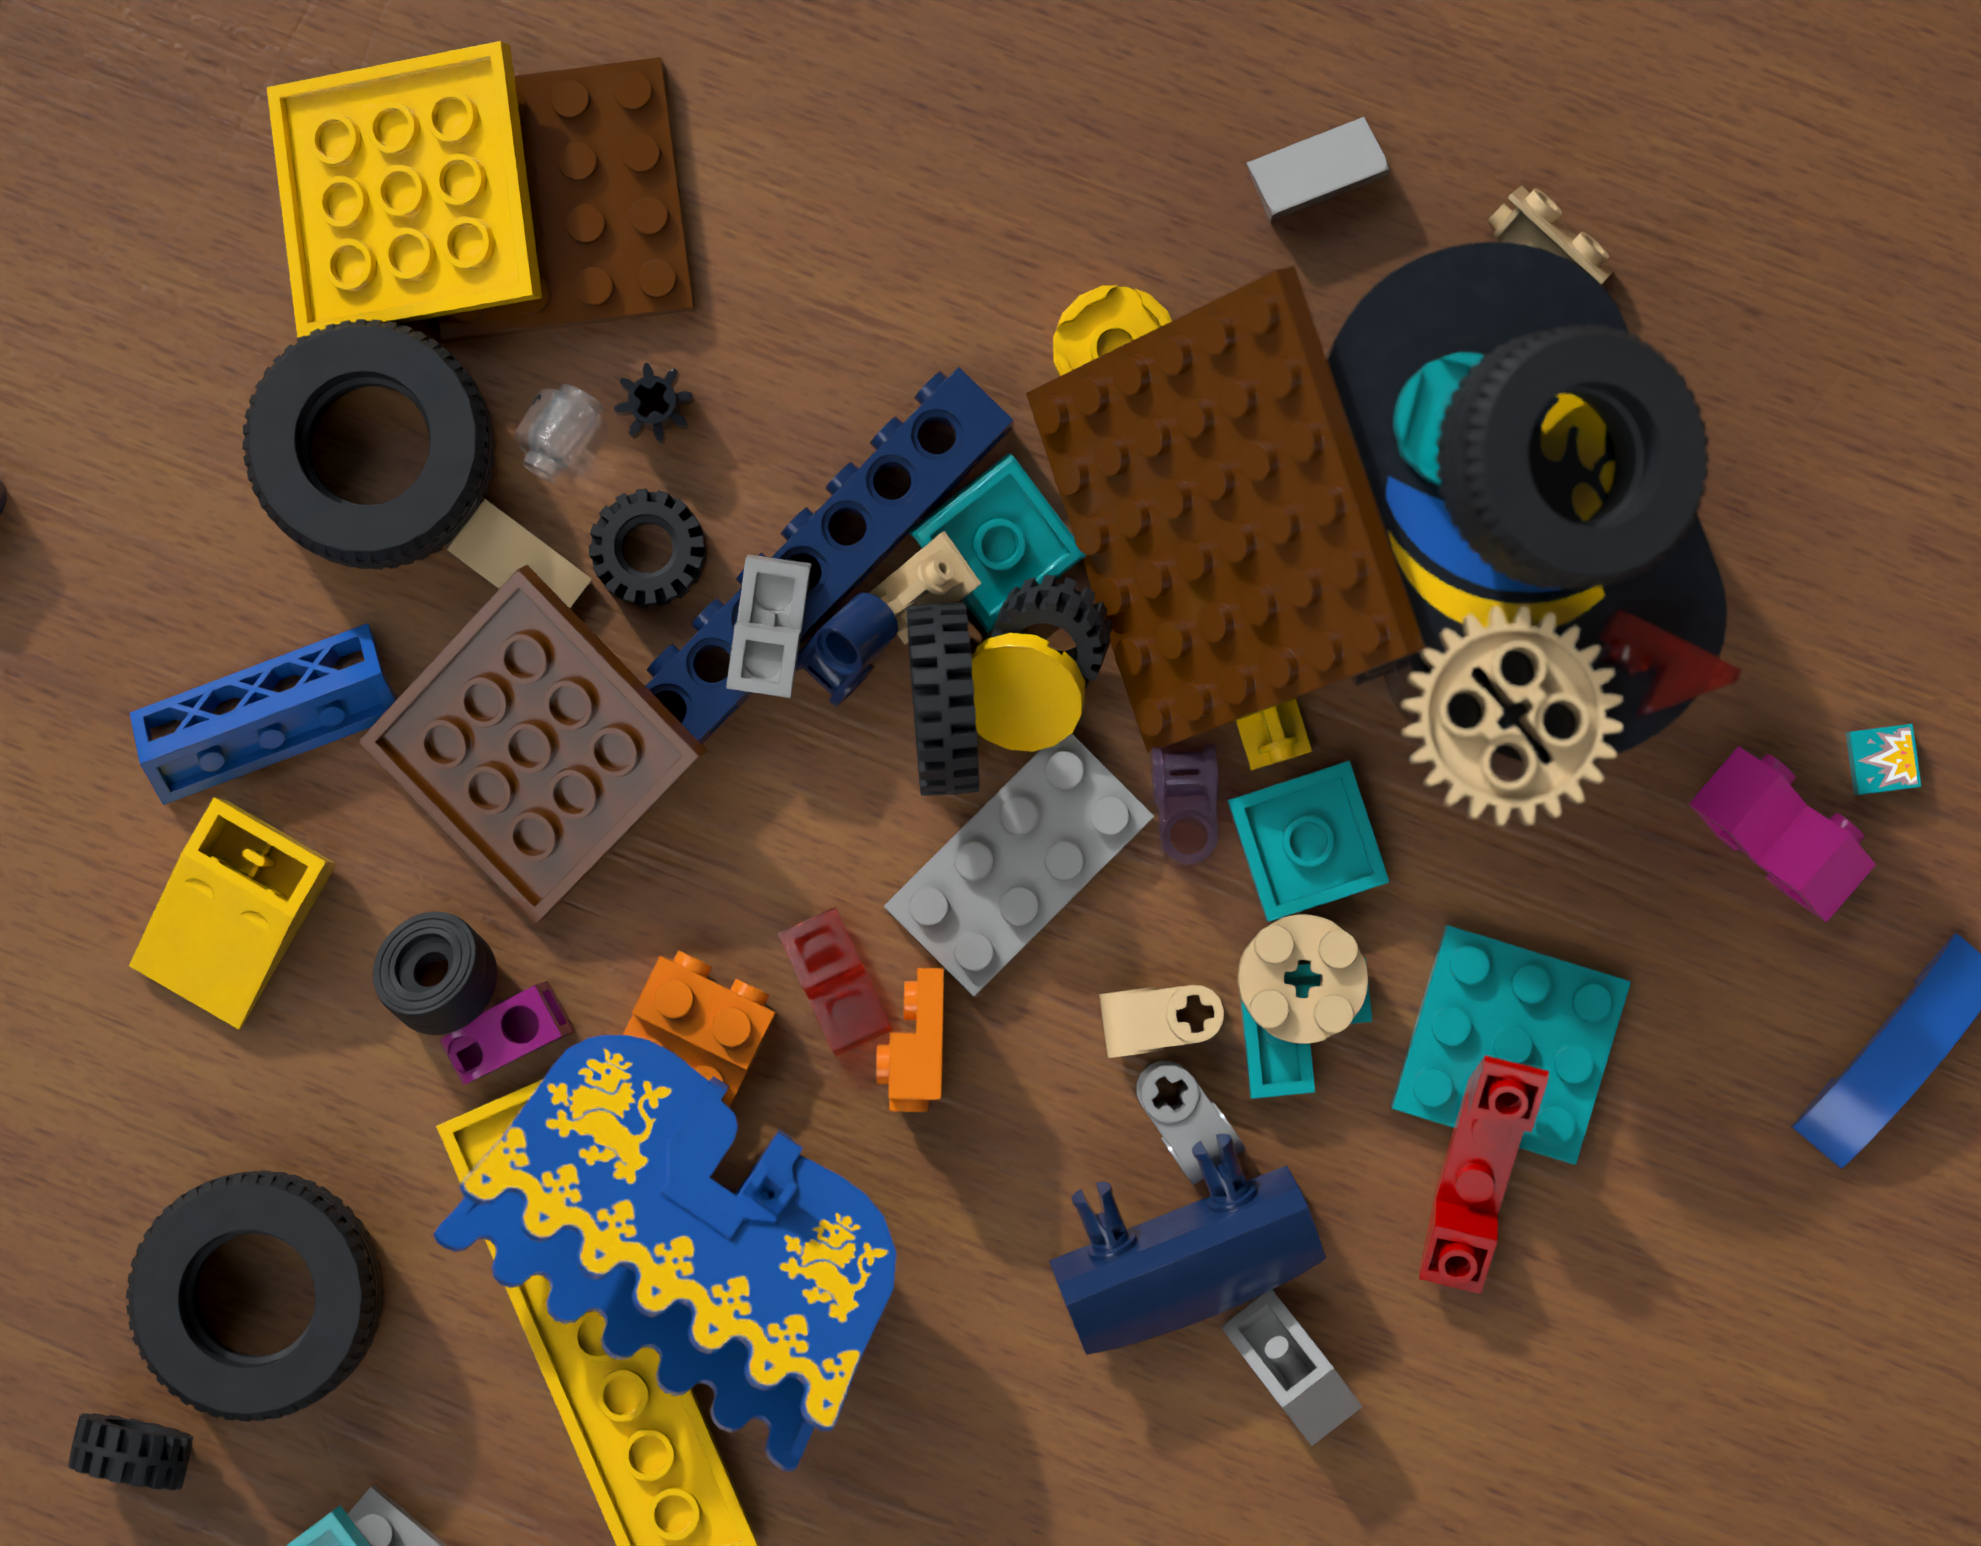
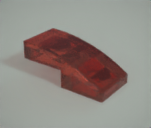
(835, 981)

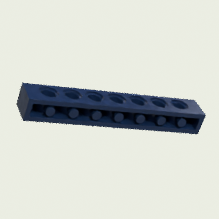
(978, 428)

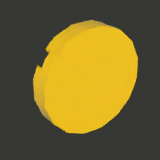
(1102, 323)
(1025, 692)

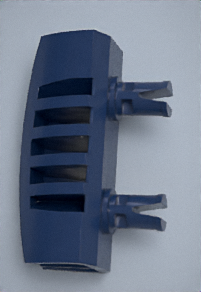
(1188, 1260)

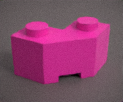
(1803, 852)

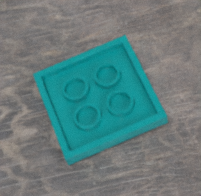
(1517, 1009)

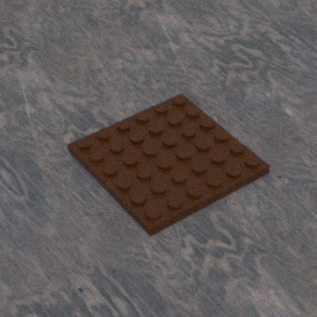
(1225, 513)

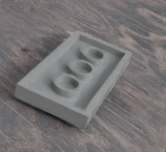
(1018, 862)

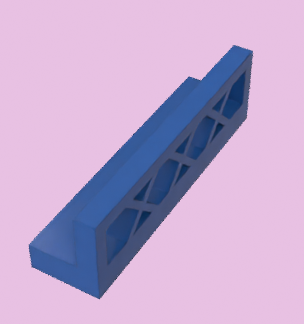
(265, 723)

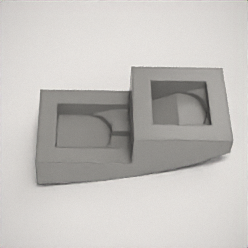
(768, 626)

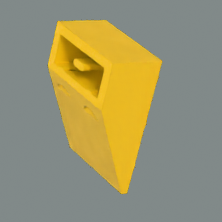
(230, 911)

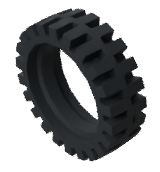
(943, 699)

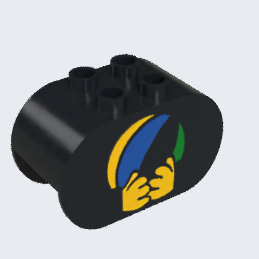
(1472, 303)

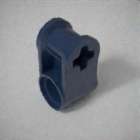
(848, 646)

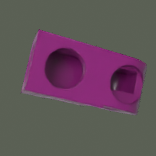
(507, 1033)

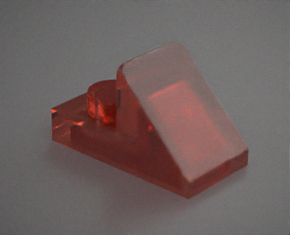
(1682, 668)

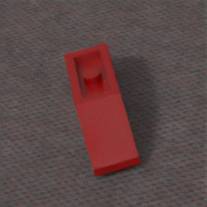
(1463, 1220)

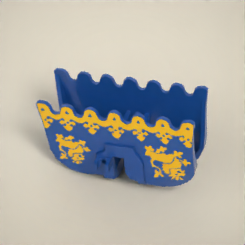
(618, 1211)

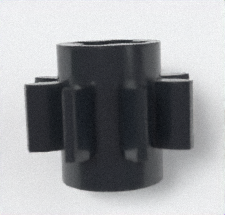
(652, 386)

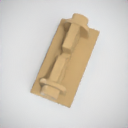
(1537, 225)
(929, 577)

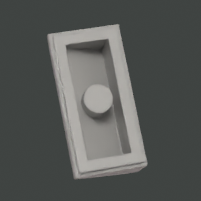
(1318, 169)

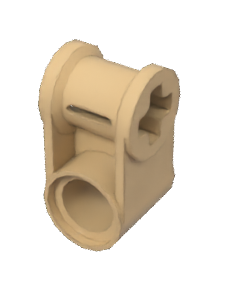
(1147, 1019)

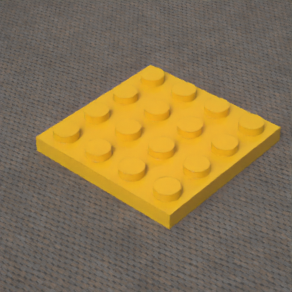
(405, 189)

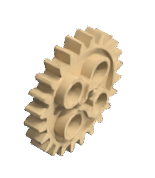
(1558, 676)

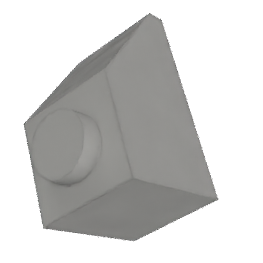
(1291, 1367)

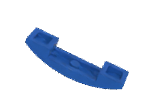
(1897, 1055)

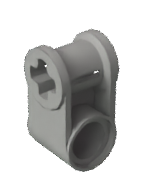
(1188, 1120)

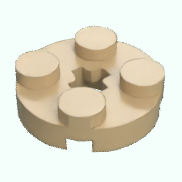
(1330, 953)

